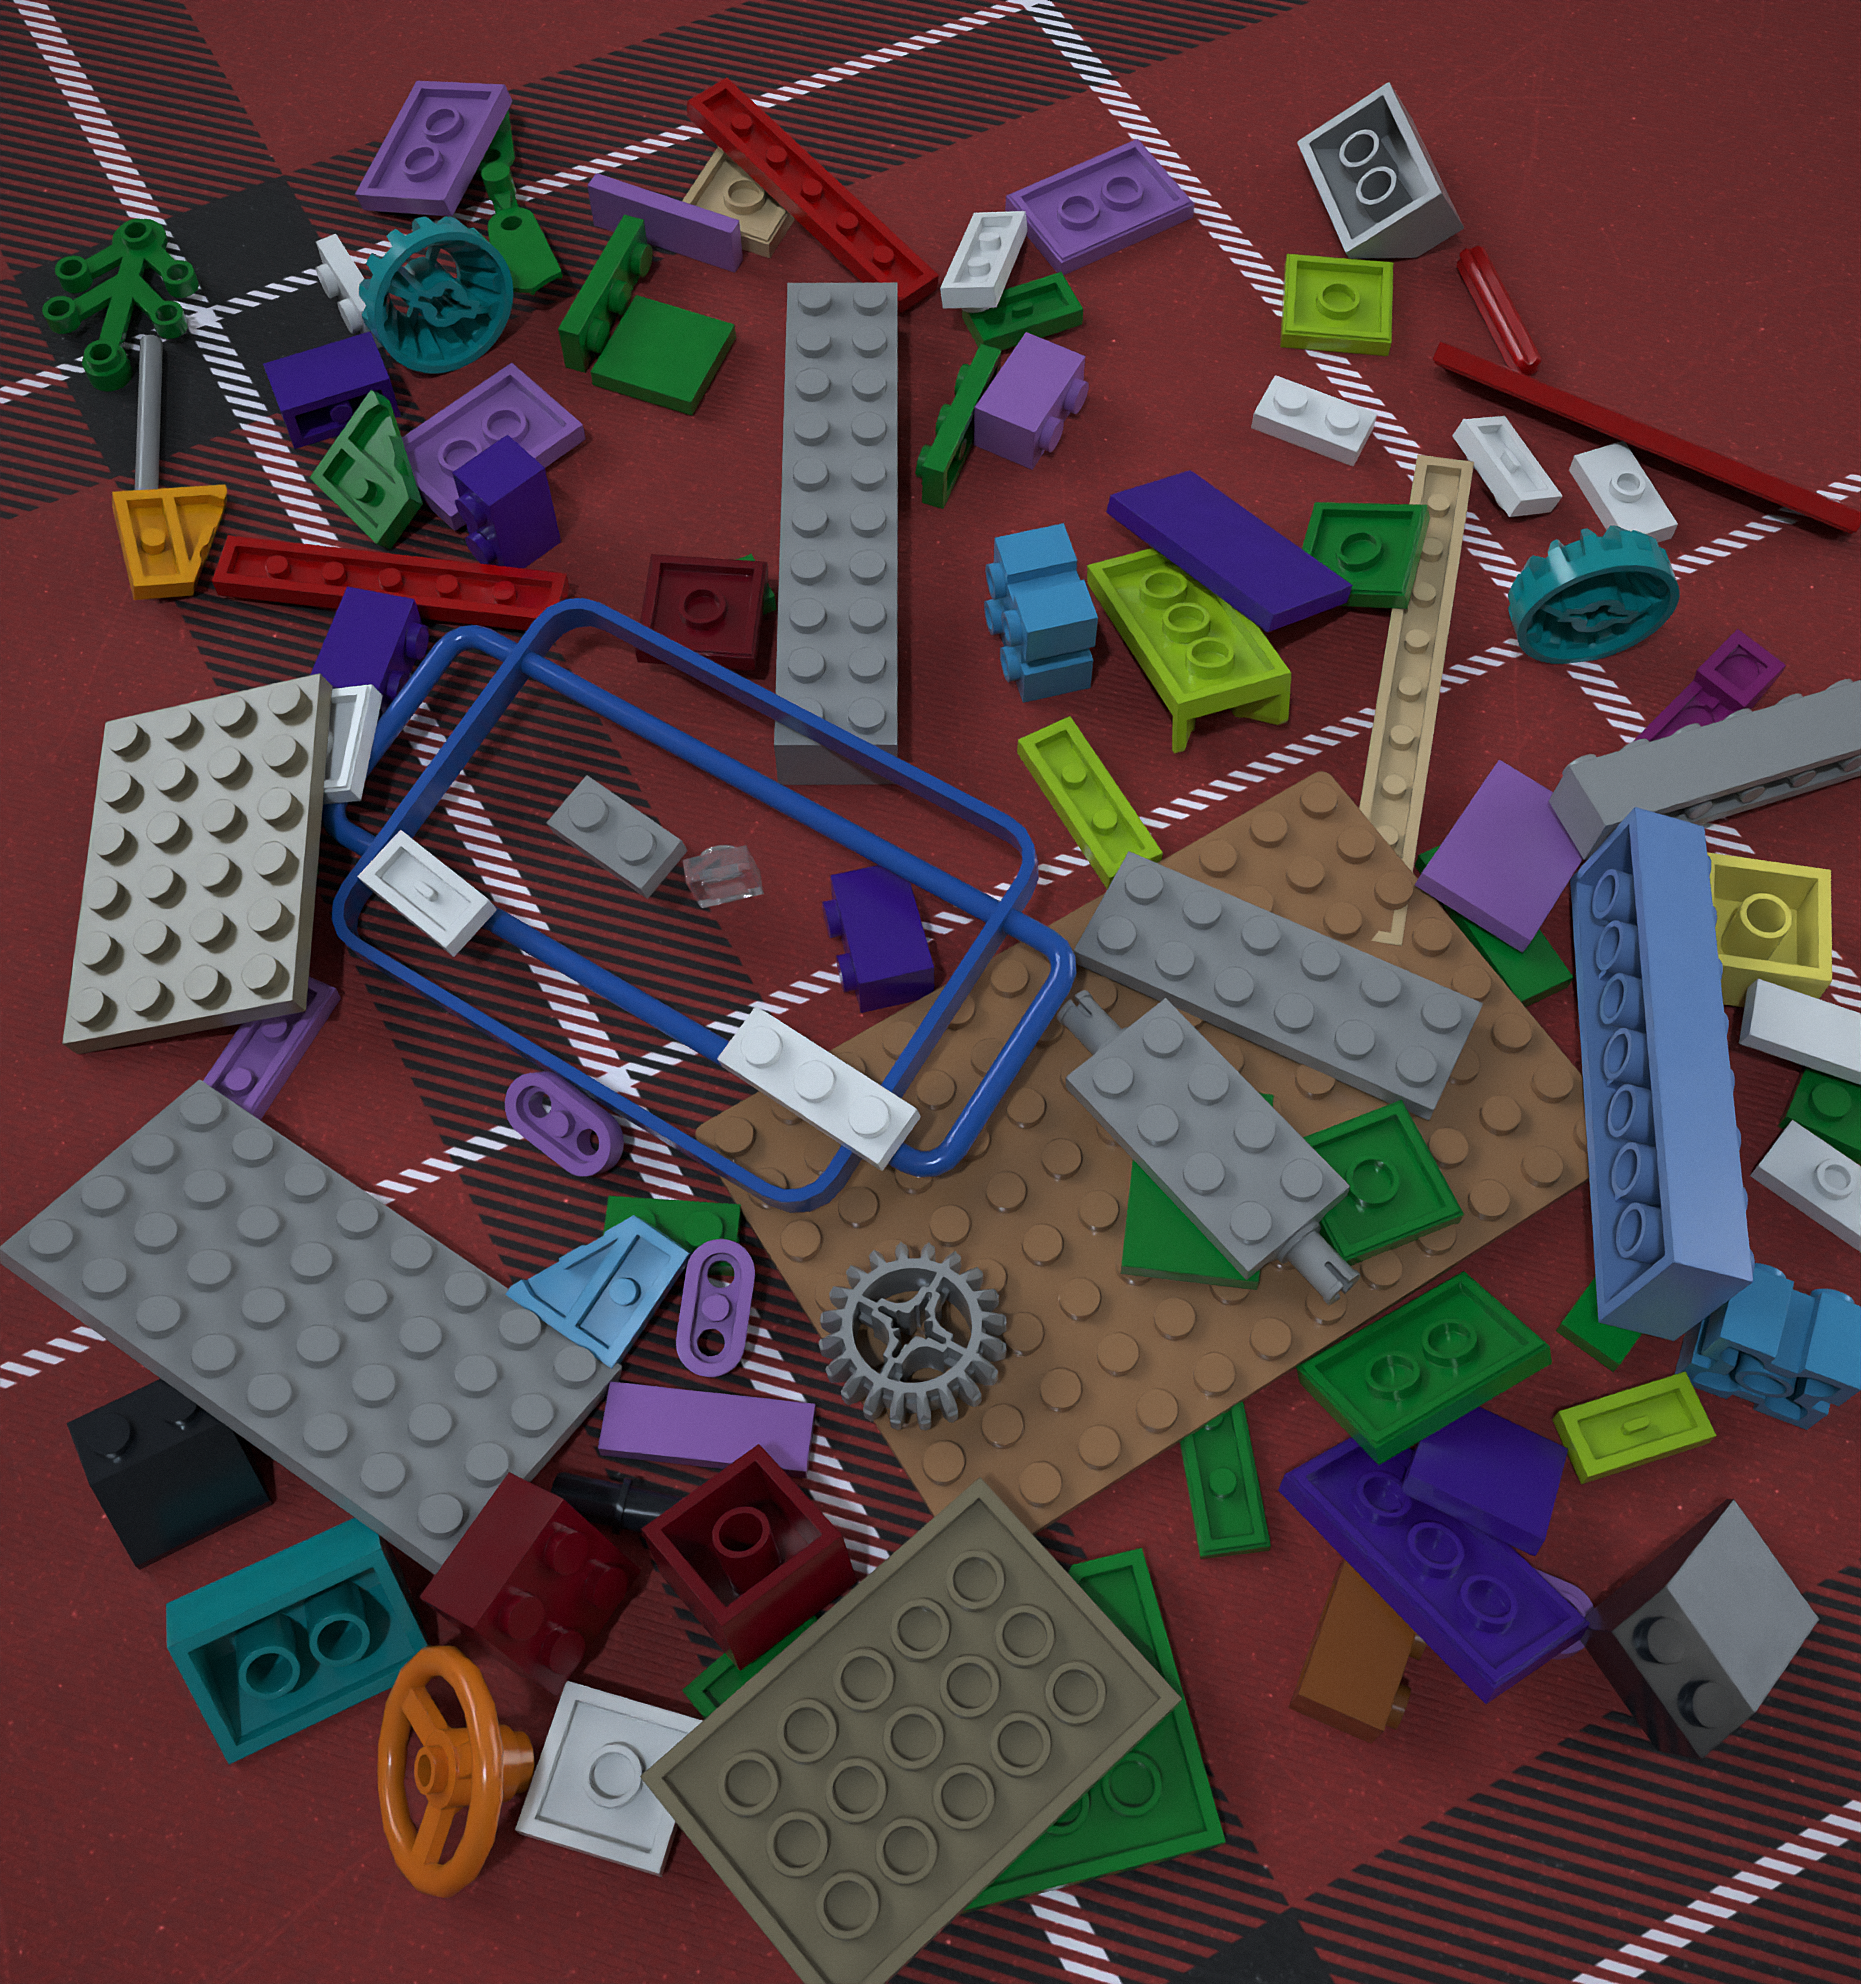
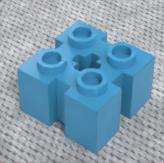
(1041, 613)
(1778, 1349)

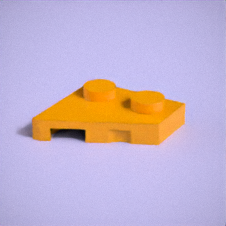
(167, 536)

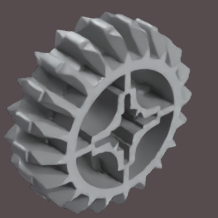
(868, 1306)

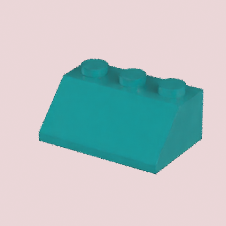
(295, 1637)

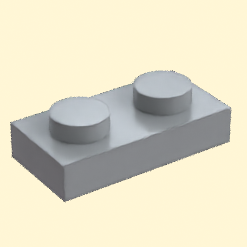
(617, 836)

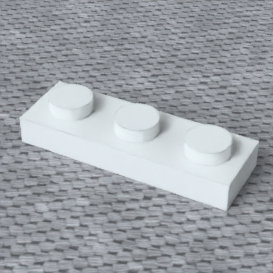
(984, 261)
(819, 1088)

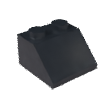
(166, 1471)

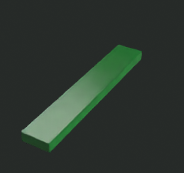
(1225, 1487)

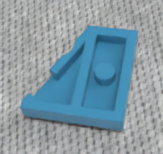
(607, 1288)

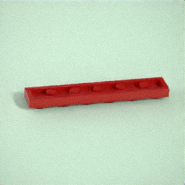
(810, 192)
(440, 587)

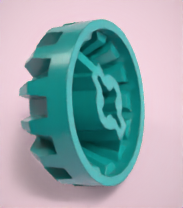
(458, 314)
(1592, 596)

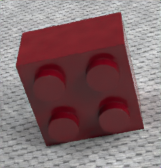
(750, 1556)
(531, 1583)

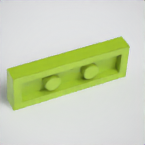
(1086, 798)

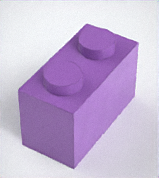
(1030, 401)

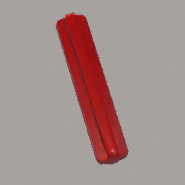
(1498, 310)

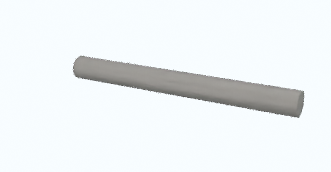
(148, 413)

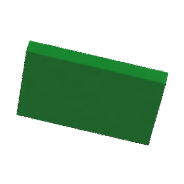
(1167, 1244)
(1423, 1366)

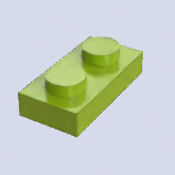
(1633, 1427)

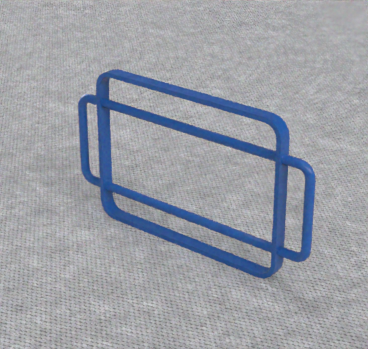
(527, 660)

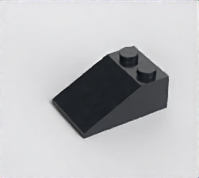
(1700, 1633)

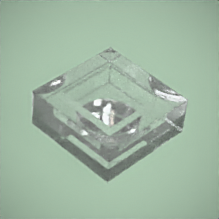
(722, 875)

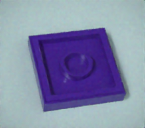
(1489, 1477)

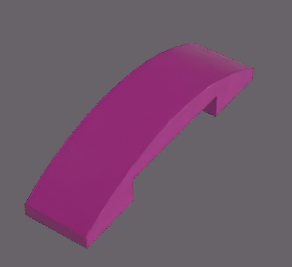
(1725, 683)

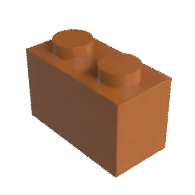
(1357, 1661)

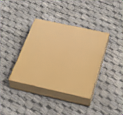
(733, 193)

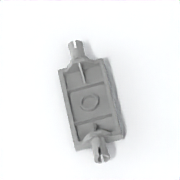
(1209, 1141)

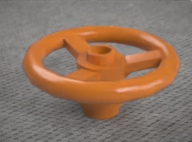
(454, 1770)

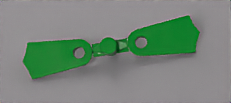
(526, 247)

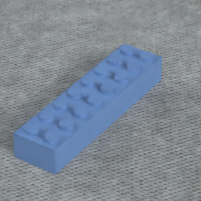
(1657, 1081)

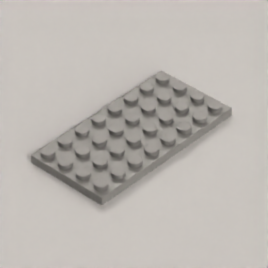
(311, 1321)

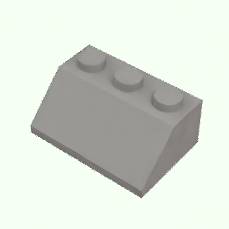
(1379, 180)

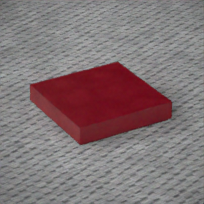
(706, 607)

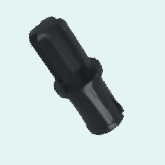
(612, 1502)

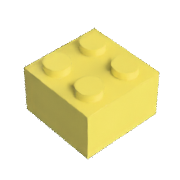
(1771, 925)

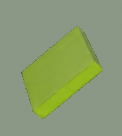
(1337, 305)

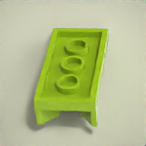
(1191, 643)

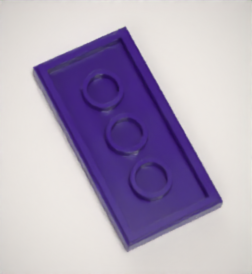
(1229, 550)
(1444, 1578)

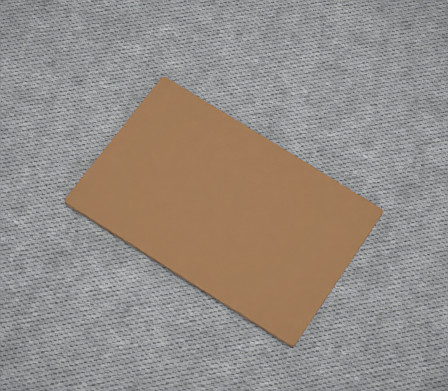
(1113, 1362)

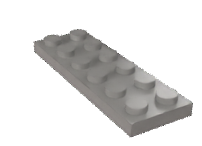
(1278, 984)

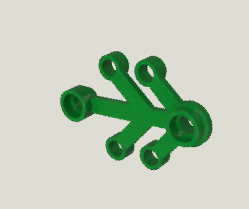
(134, 247)

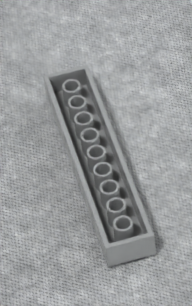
(839, 526)

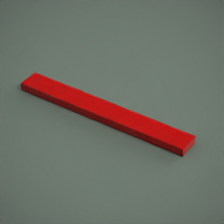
(1649, 438)

